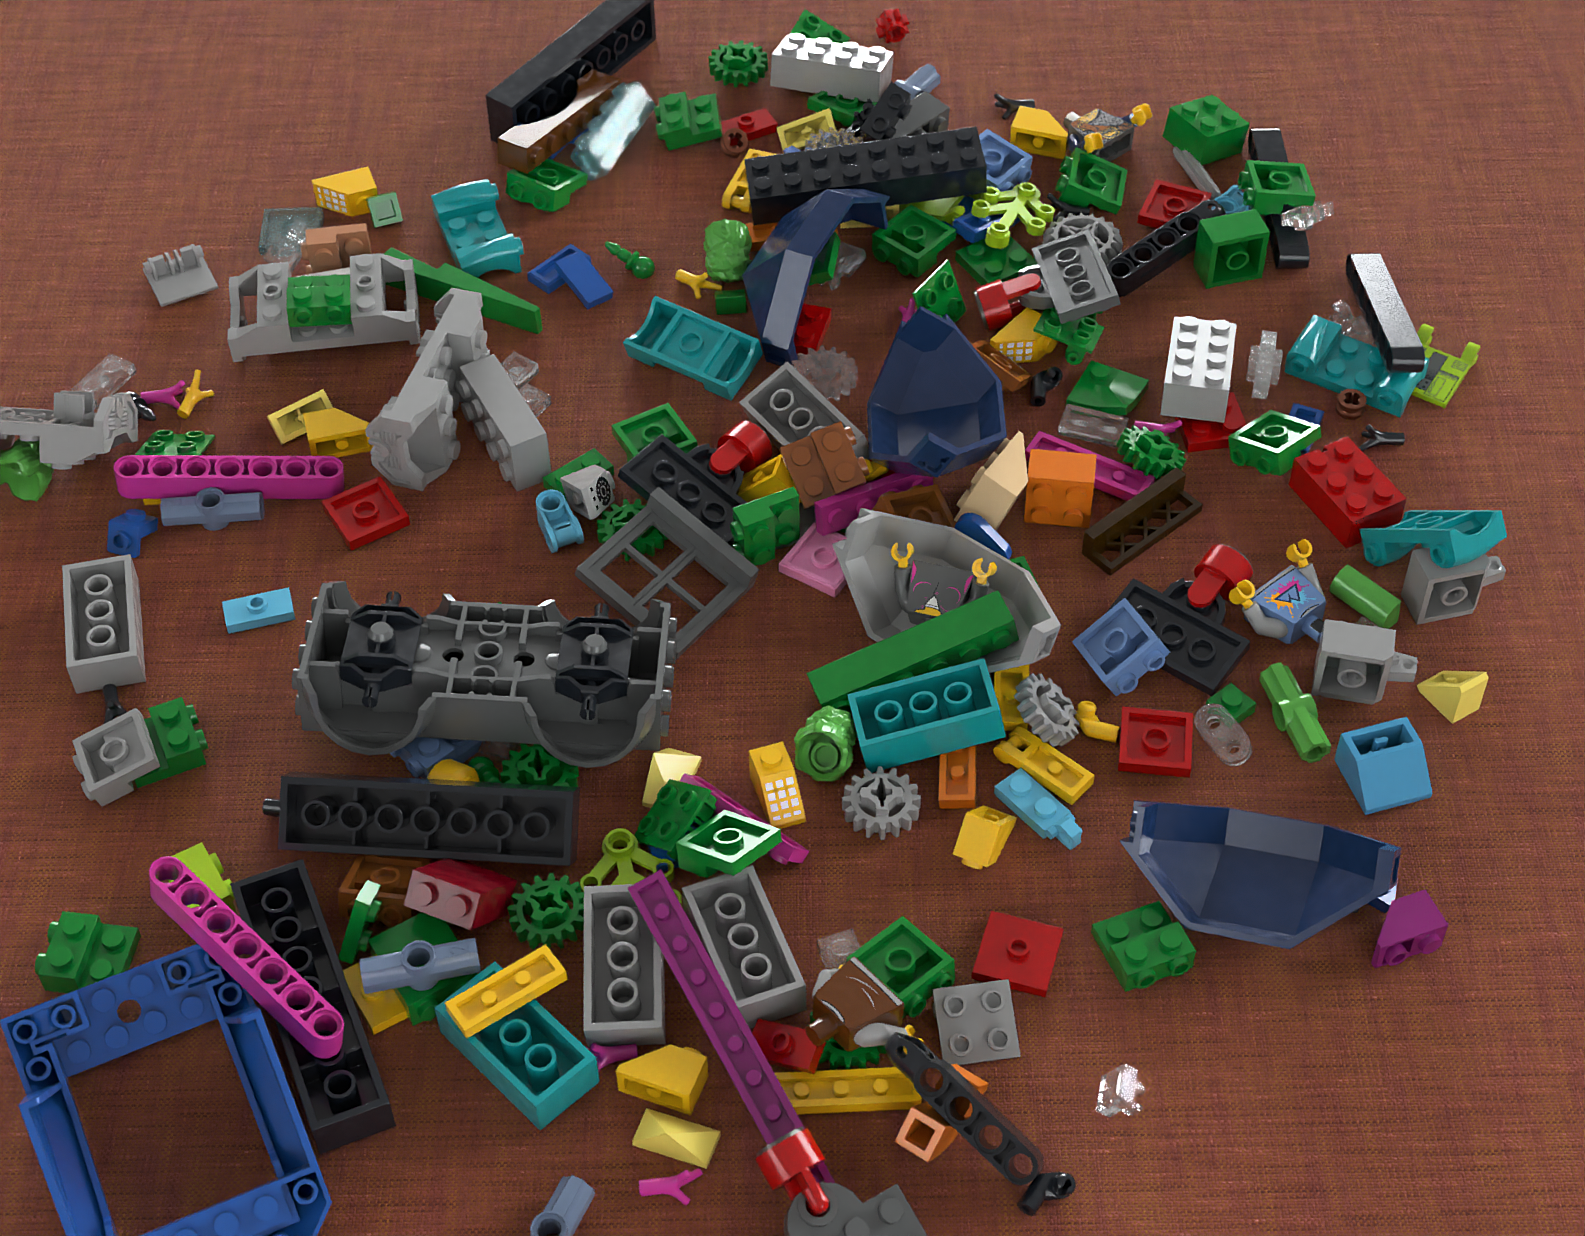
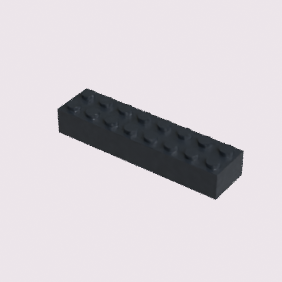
(548, 81)
(901, 167)
(429, 818)
(340, 1092)

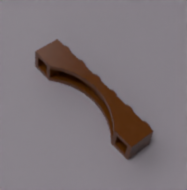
(531, 144)

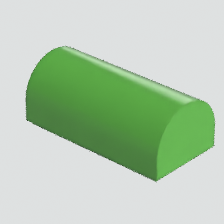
(1366, 597)

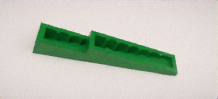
(497, 303)

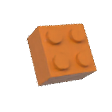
(1060, 488)

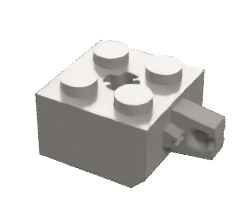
(1446, 593)
(1358, 661)

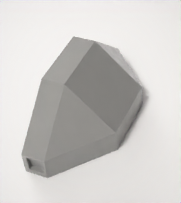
(871, 580)

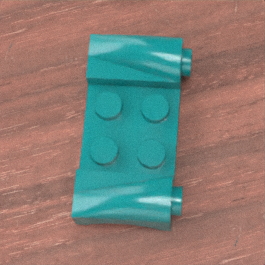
(475, 229)
(695, 347)
(1344, 363)
(1452, 535)

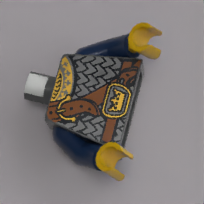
(1104, 133)

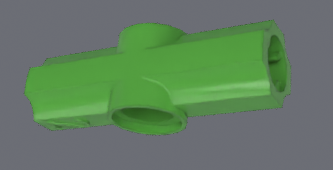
(1295, 712)

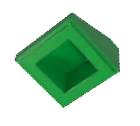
(730, 302)

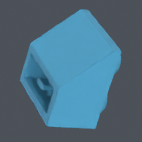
(1384, 765)

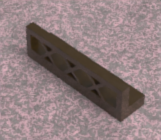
(1132, 515)

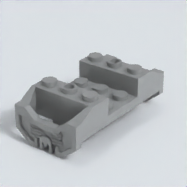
(368, 310)
(72, 429)
(417, 429)

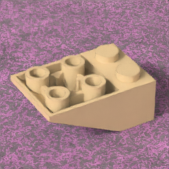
(997, 483)

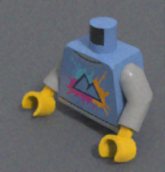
(1288, 603)

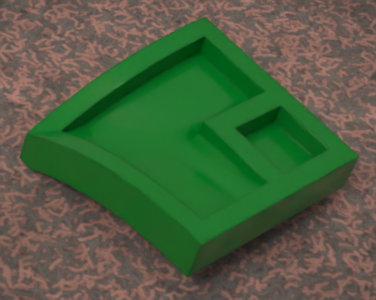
(1108, 390)

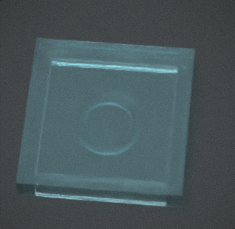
(280, 221)

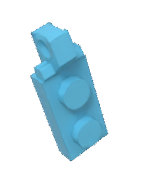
(1038, 808)

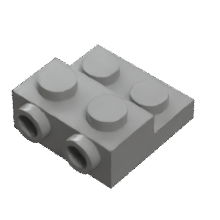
(114, 757)

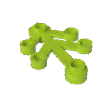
(1024, 196)
(624, 858)

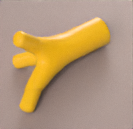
(696, 282)
(193, 396)

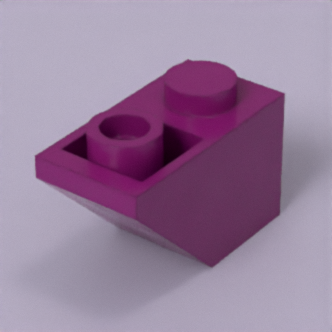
(1409, 928)

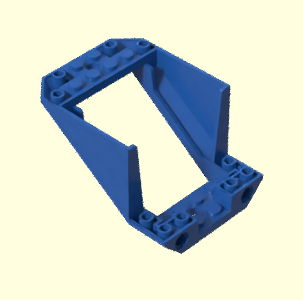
(173, 997)

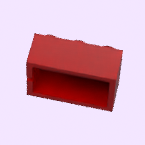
(1346, 490)

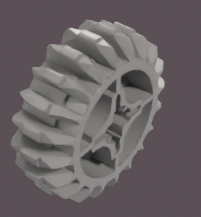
(1104, 234)

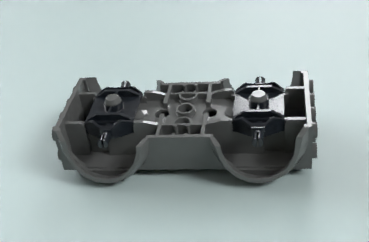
(485, 675)

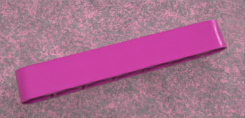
(188, 474)
(251, 971)

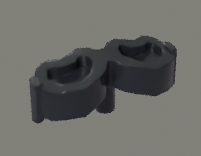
(861, 117)

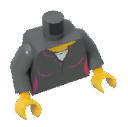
(934, 589)

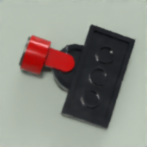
(703, 478)
(1192, 618)

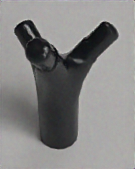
(1012, 105)
(1066, 208)
(1380, 438)
(112, 704)

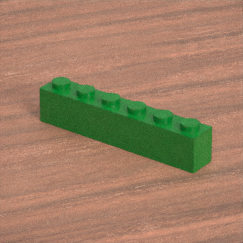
(927, 647)

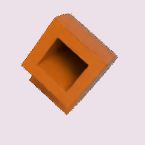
(926, 1131)

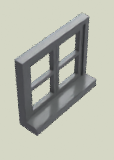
(697, 543)

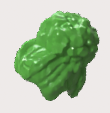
(727, 250)
(23, 471)
(825, 744)

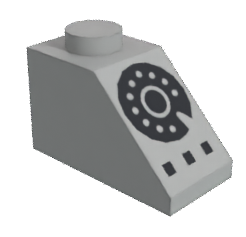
(589, 490)

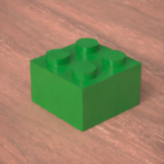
(1206, 129)
(1231, 248)

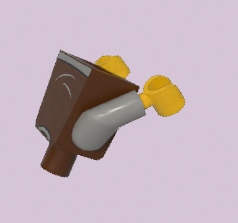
(855, 1008)

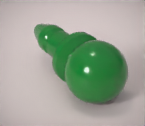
(641, 266)
(485, 768)

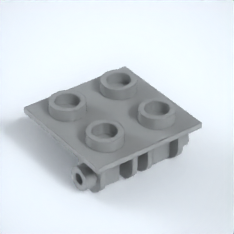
(179, 277)
(976, 1022)

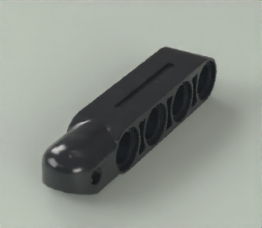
(1159, 249)
(915, 1066)

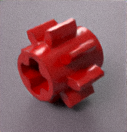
(892, 25)

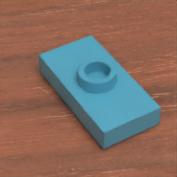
(258, 610)

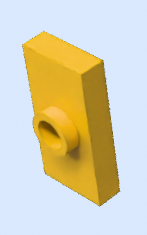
(378, 1008)

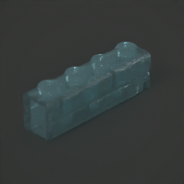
(612, 129)

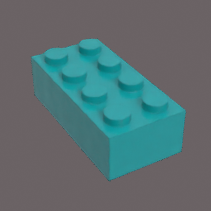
(926, 715)
(526, 1057)

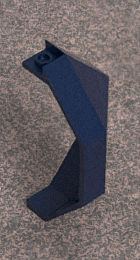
(783, 266)
(934, 401)
(1256, 871)

